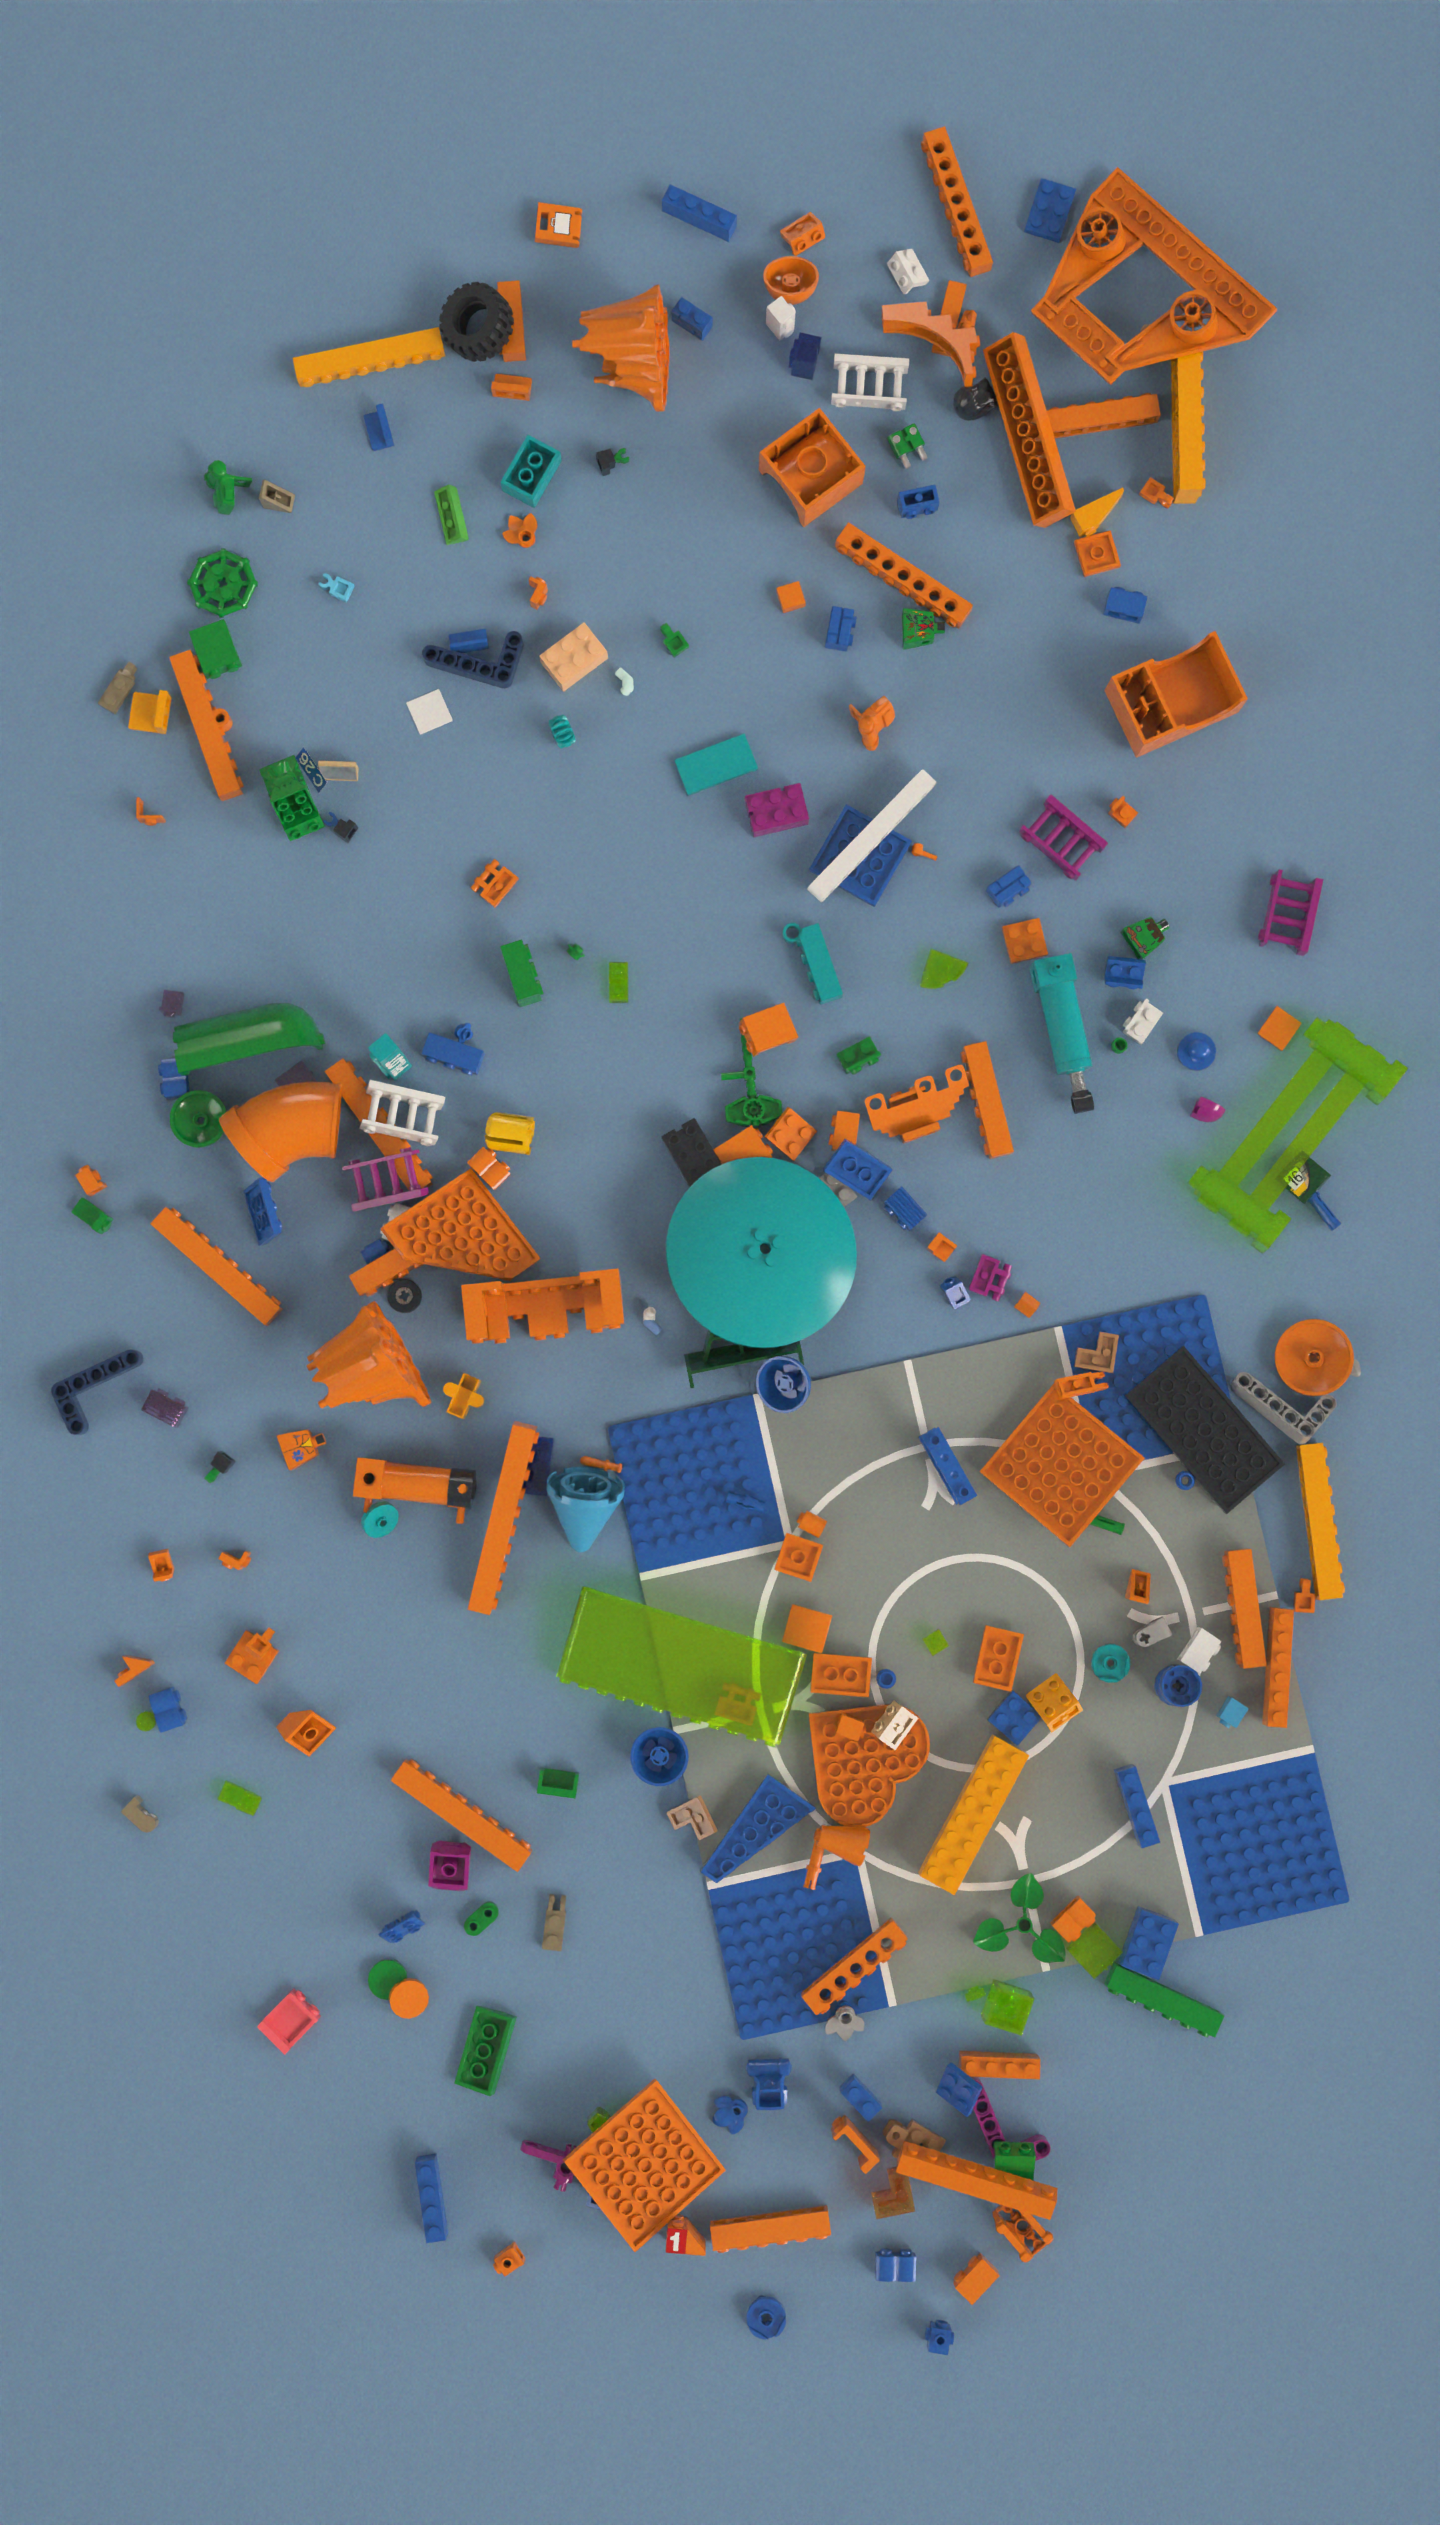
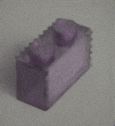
(165, 1408)

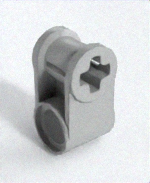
(1154, 1631)

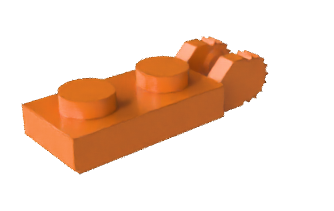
(1079, 1384)

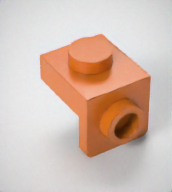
(539, 595)
(231, 1561)
(161, 1565)

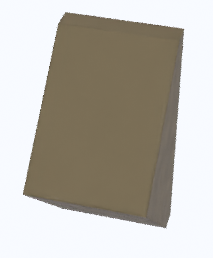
(275, 497)

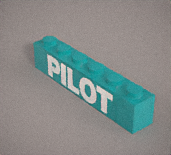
(389, 1057)

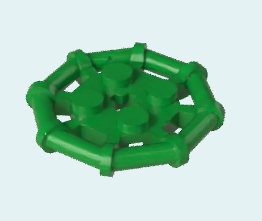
(218, 573)

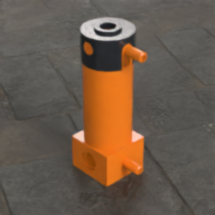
(416, 1484)

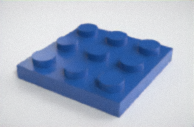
(262, 1211)

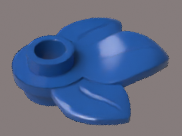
(728, 2116)

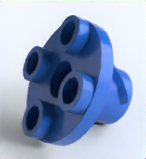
(1196, 1051)

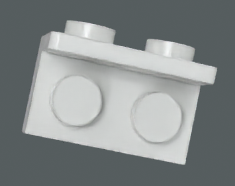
(1142, 1022)

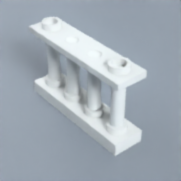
(875, 364)
(414, 1099)

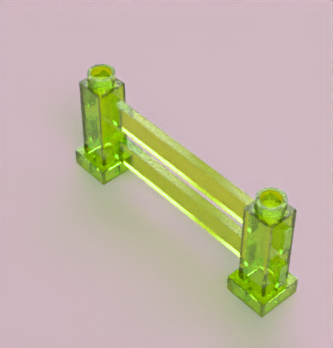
(1362, 1069)

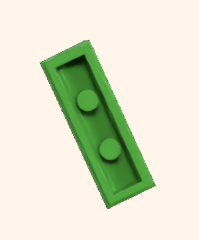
(451, 515)

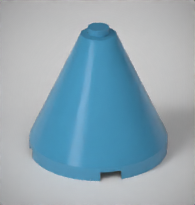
(584, 1502)

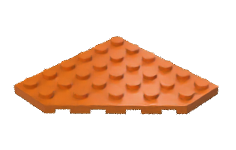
(462, 1231)

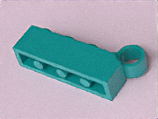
(818, 961)

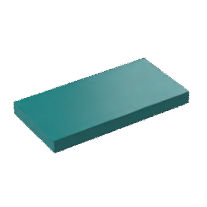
(716, 764)

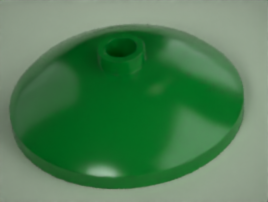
(189, 1110)

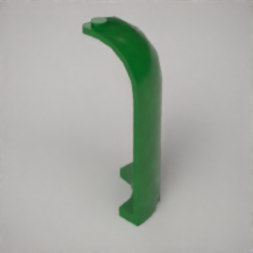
(243, 1035)

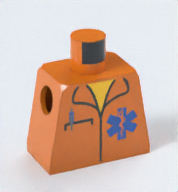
(300, 1447)

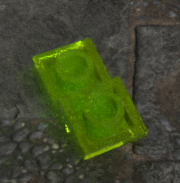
(618, 982)
(239, 1797)

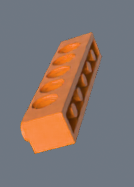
(842, 1968)

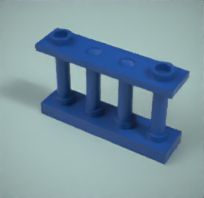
(947, 1466)

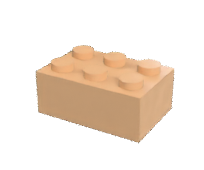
(573, 656)

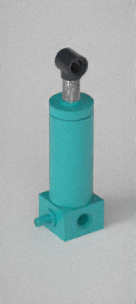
(1055, 983)

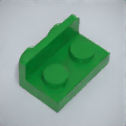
(859, 1055)

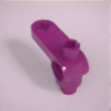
(554, 2155)

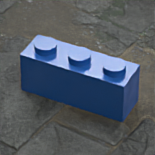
(452, 1054)

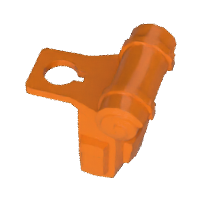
(873, 721)

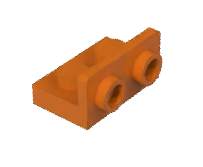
(803, 233)

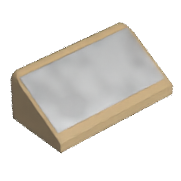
(339, 770)

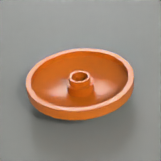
(1314, 1357)

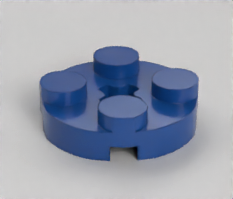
(755, 2320)

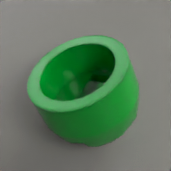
(1120, 1043)

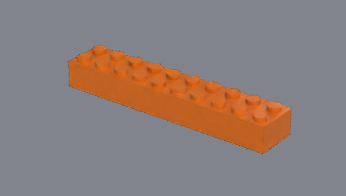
(1029, 430)

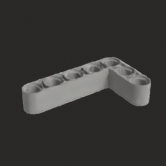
(1282, 1409)

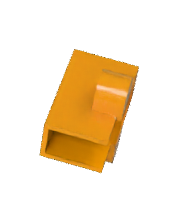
(463, 1395)

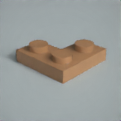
(1101, 1359)
(694, 1813)

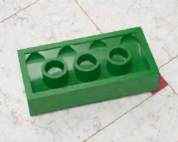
(485, 2050)

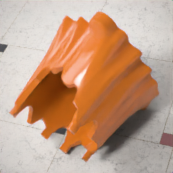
(633, 344)
(367, 1363)

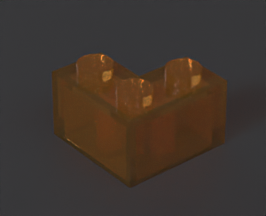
(895, 2200)

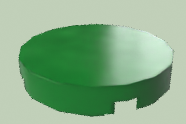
(385, 1976)

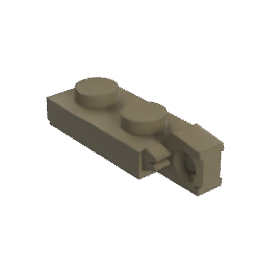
(118, 688)

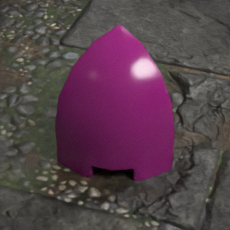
(1207, 1110)

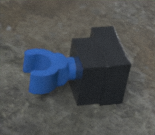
(342, 829)

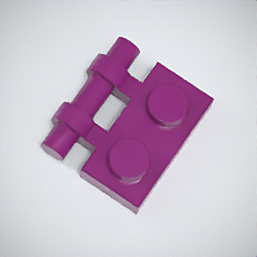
(984, 1276)

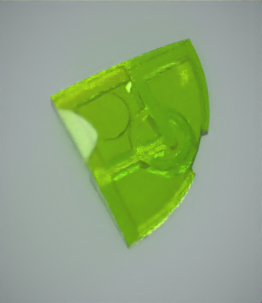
(941, 969)

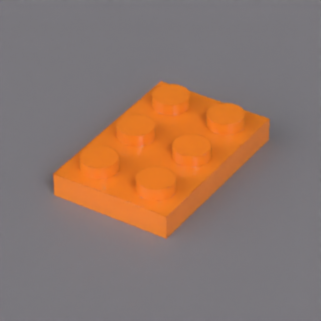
(998, 1658)
(841, 1675)

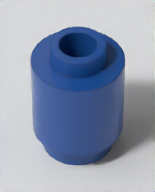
(375, 1250)

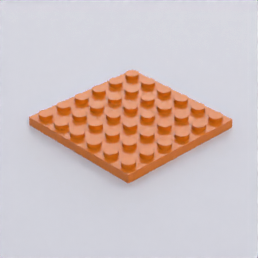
(1062, 1465)
(644, 2165)

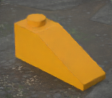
(1089, 517)

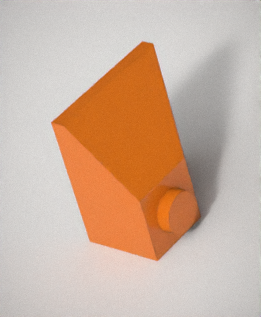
(305, 1730)

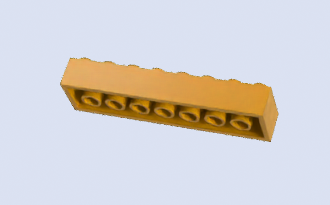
(1187, 428)
(973, 1814)

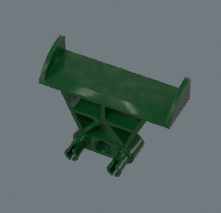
(732, 1355)

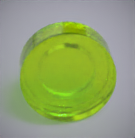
(146, 1721)

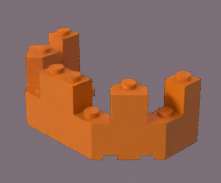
(545, 1303)

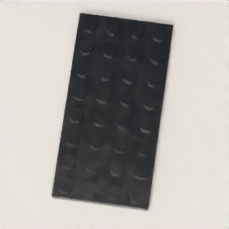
(1204, 1430)

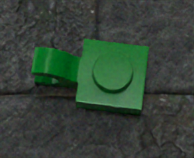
(674, 641)

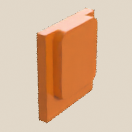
(1279, 1028)

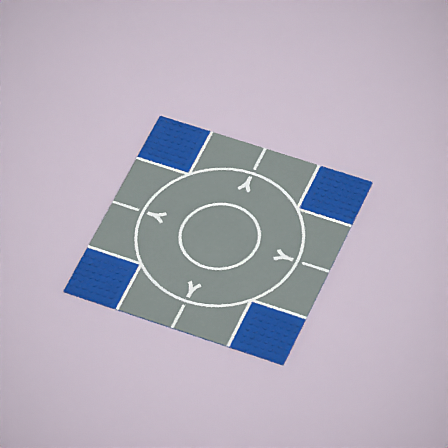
(1231, 1805)

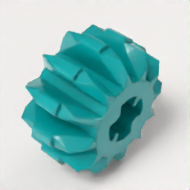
(562, 731)

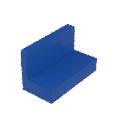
(378, 429)
(469, 641)

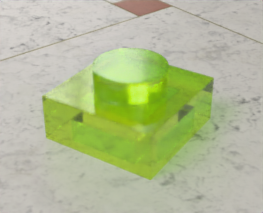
(935, 1642)
(974, 1993)

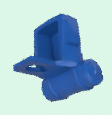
(769, 2079)

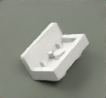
(907, 270)

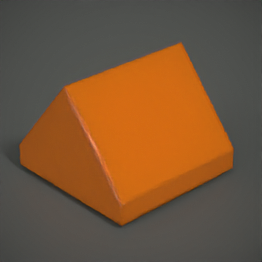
(1027, 1305)

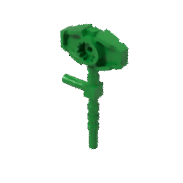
(752, 1109)

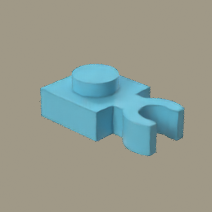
(339, 588)

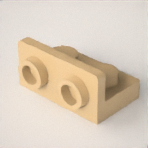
(894, 1724)

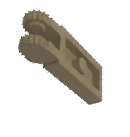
(554, 1925)

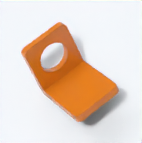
(150, 820)

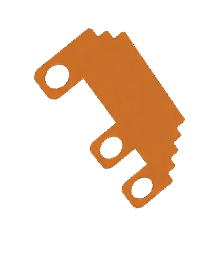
(928, 1108)

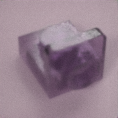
(172, 1003)

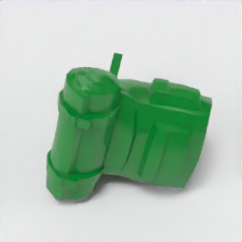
(223, 484)

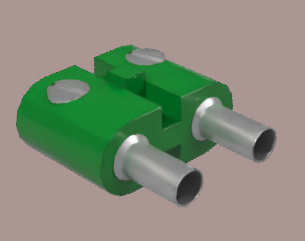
(907, 441)

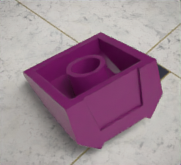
(449, 1865)

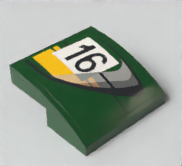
(1308, 1180)

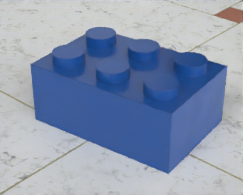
(1148, 1942)

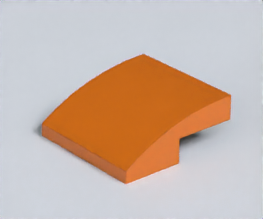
(807, 1628)

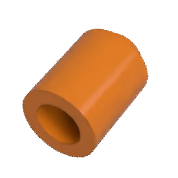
(811, 1523)

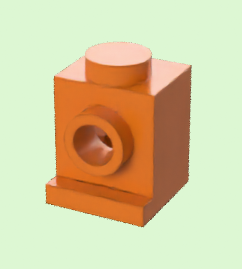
(90, 1180)
(509, 2253)

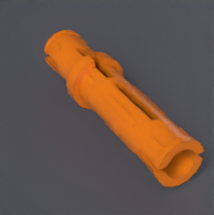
(814, 1866)

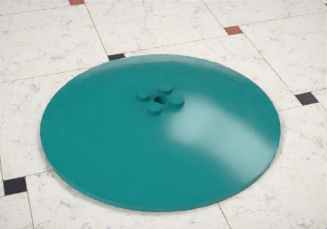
(726, 1277)

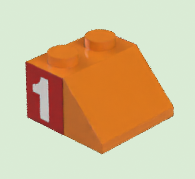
(684, 2237)

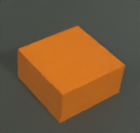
(790, 597)

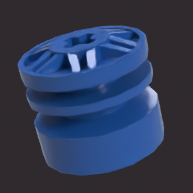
(1186, 1693)

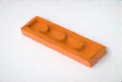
(951, 305)

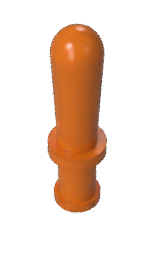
(605, 1465)

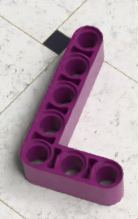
(995, 2131)

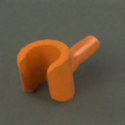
(917, 850)

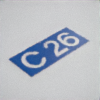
(311, 770)

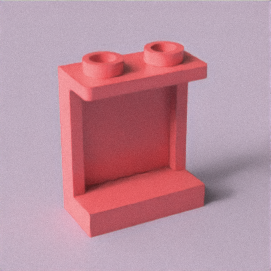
(289, 2020)

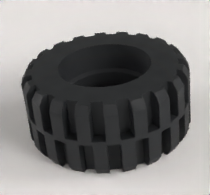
(461, 307)

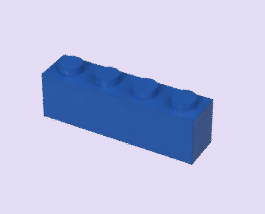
(699, 213)
(1137, 1806)
(431, 2198)

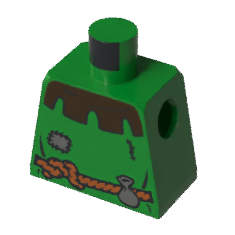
(1145, 936)

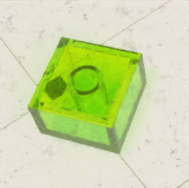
(1007, 2007)

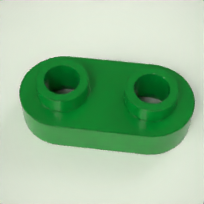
(481, 1919)

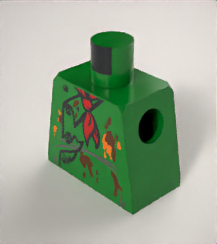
(919, 628)

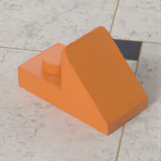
(136, 1665)

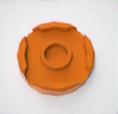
(408, 1998)

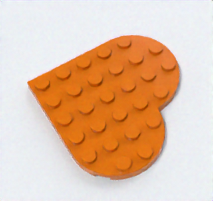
(861, 1777)

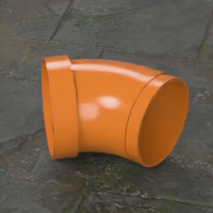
(285, 1126)

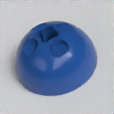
(783, 1384)
(662, 1767)

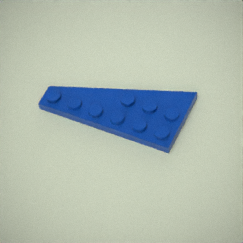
(762, 1820)

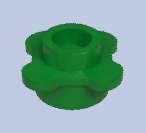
(575, 951)

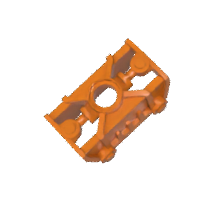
(1016, 2236)

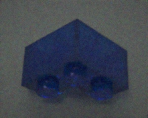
(804, 356)

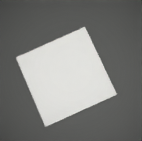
(429, 711)

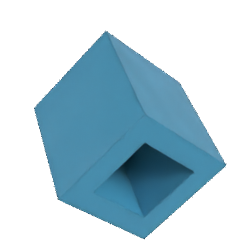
(1231, 1712)

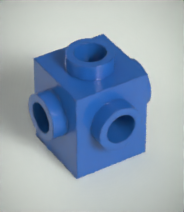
(939, 2337)

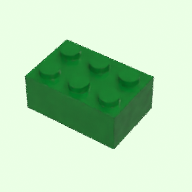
(522, 972)

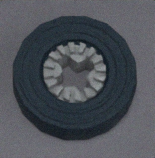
(395, 1291)

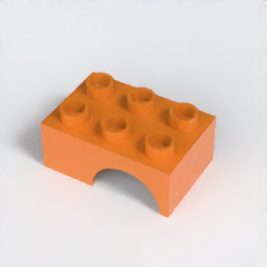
(1175, 695)

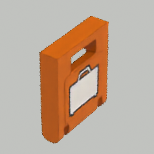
(562, 226)

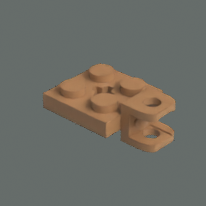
(912, 2133)

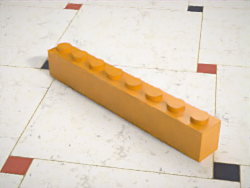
(369, 357)
(1319, 1521)

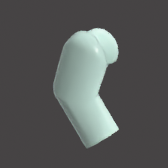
(627, 681)

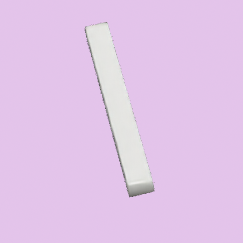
(872, 835)

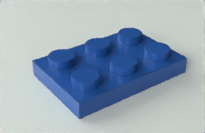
(1050, 210)
(857, 1169)

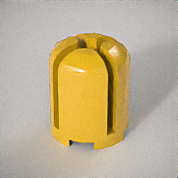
(509, 1132)

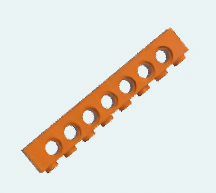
(939, 140)
(915, 576)

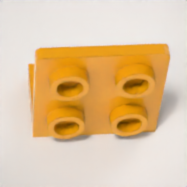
(150, 712)
(1054, 1702)

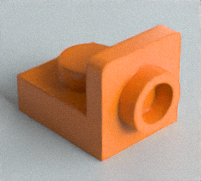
(1122, 811)

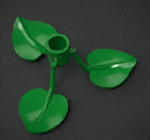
(1025, 1894)

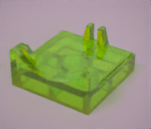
(1094, 1950)

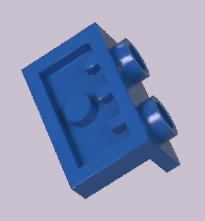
(1124, 972)

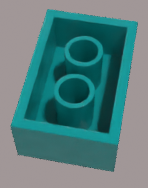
(531, 471)

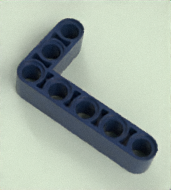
(478, 665)
(89, 1382)

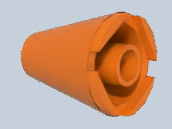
(844, 1841)

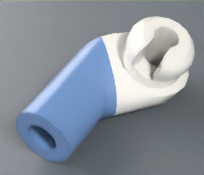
(649, 1320)

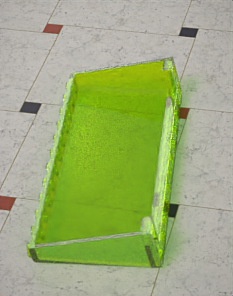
(681, 1666)

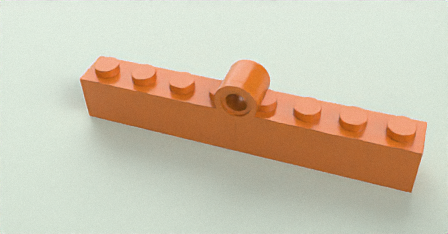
(207, 725)

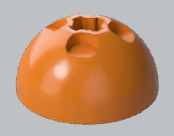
(791, 278)

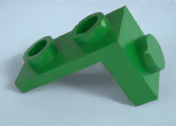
(92, 1216)

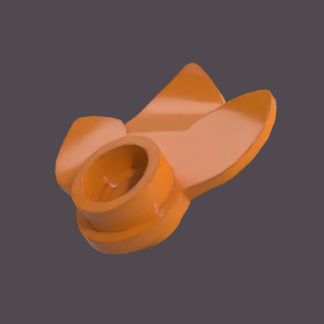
(519, 529)

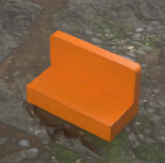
(511, 387)

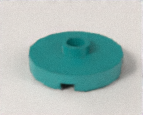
(380, 1519)
(1120, 1665)

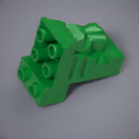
(291, 798)

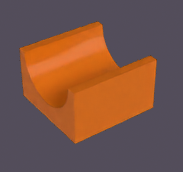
(813, 466)

